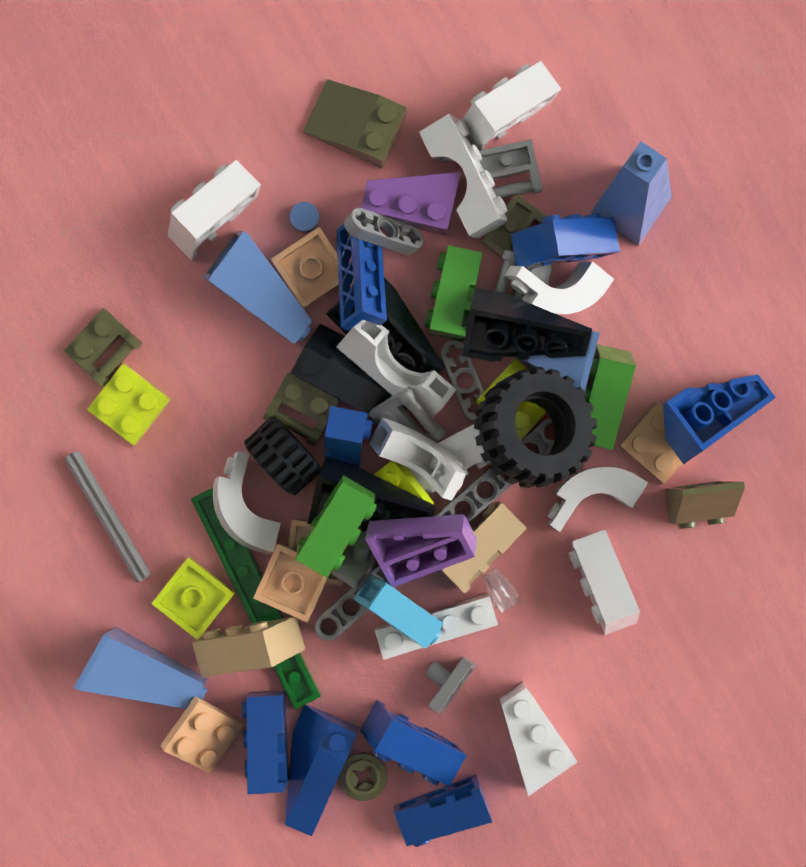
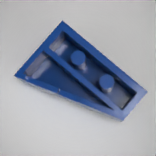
(566, 239)
(346, 435)

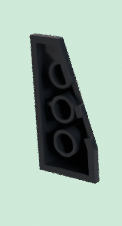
(514, 328)
(405, 336)
(335, 373)
(390, 500)

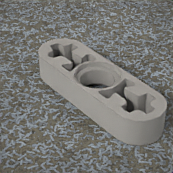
(365, 226)
(448, 363)

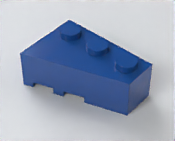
(265, 742)
(412, 746)
(443, 812)

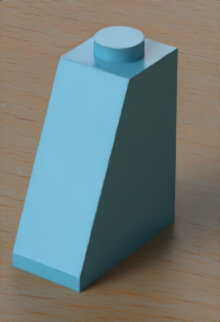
(399, 611)

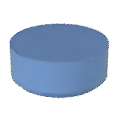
(304, 217)

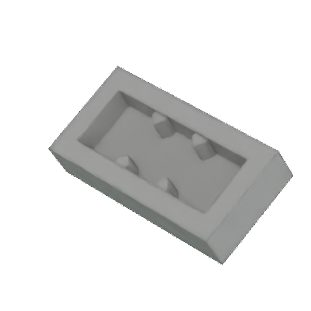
(357, 563)
(449, 682)

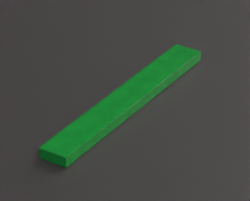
(246, 578)

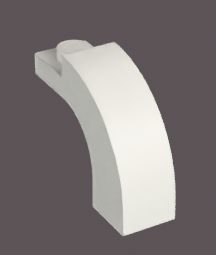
(577, 293)
(420, 454)
(607, 480)
(233, 513)

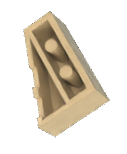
(494, 536)
(248, 647)

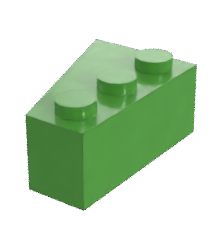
(453, 293)
(608, 391)
(336, 527)

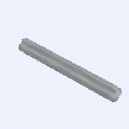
(107, 516)

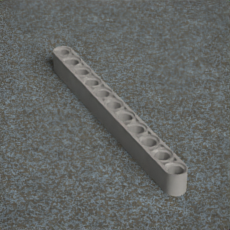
(477, 504)

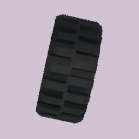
(570, 420)

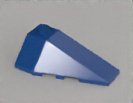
(707, 413)
(316, 761)

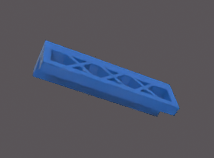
(368, 281)

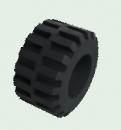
(282, 456)

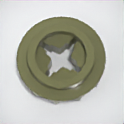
(366, 790)

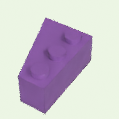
(414, 200)
(420, 545)

